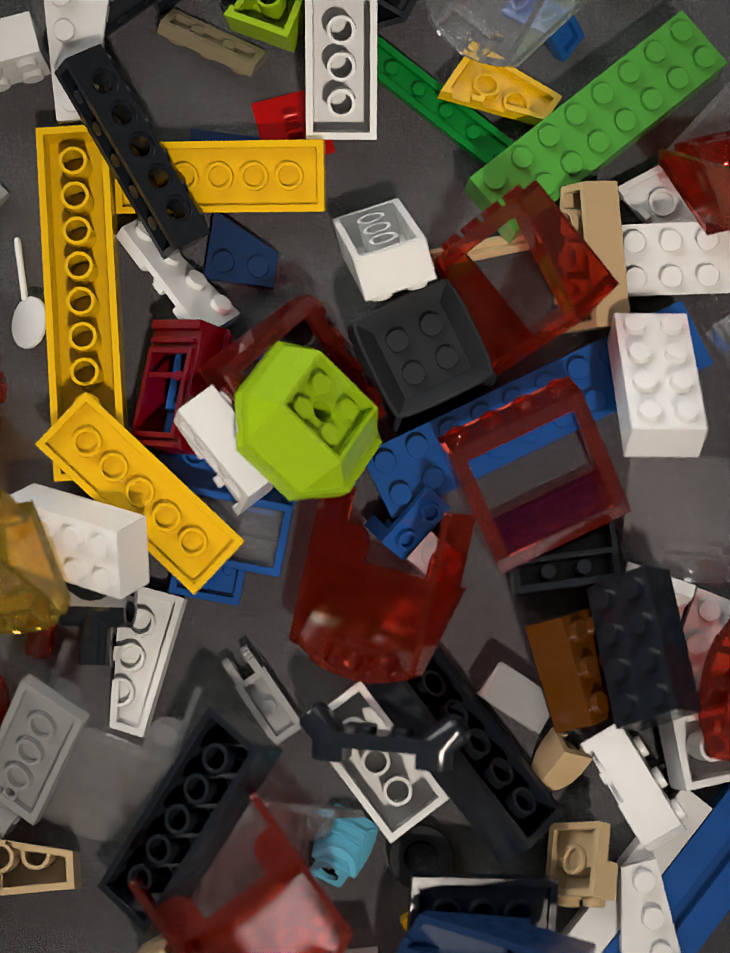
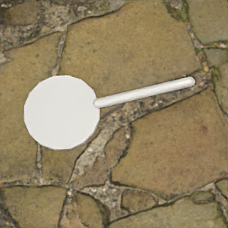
(29, 316)

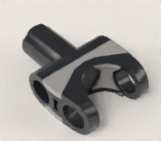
(97, 617)

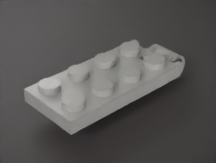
(34, 750)

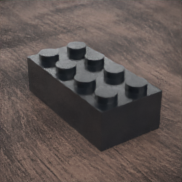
(643, 649)

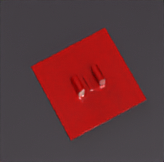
(284, 119)

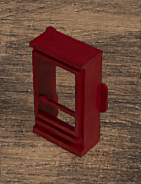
(171, 338)

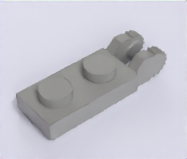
(264, 698)

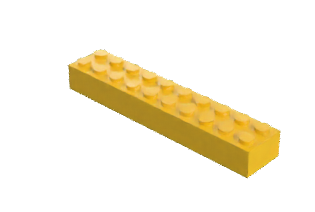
(80, 275)

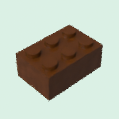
(570, 670)

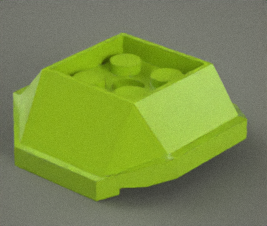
(304, 423)

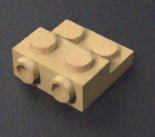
(580, 861)

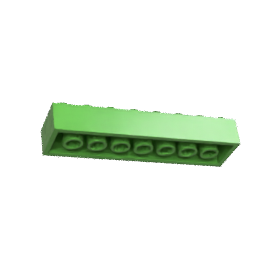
(603, 117)

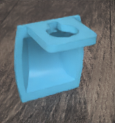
(344, 849)

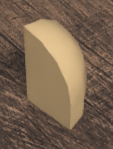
(558, 761)

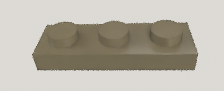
(211, 42)

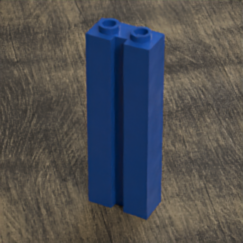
(699, 879)

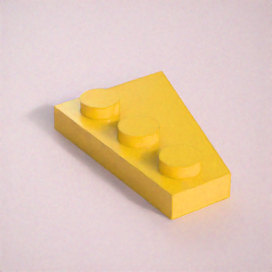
(499, 92)

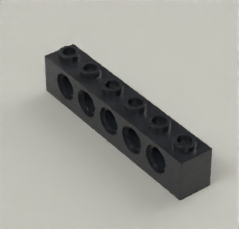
(114, 141)

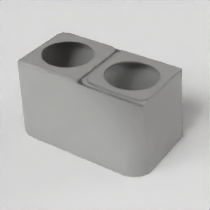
(515, 696)

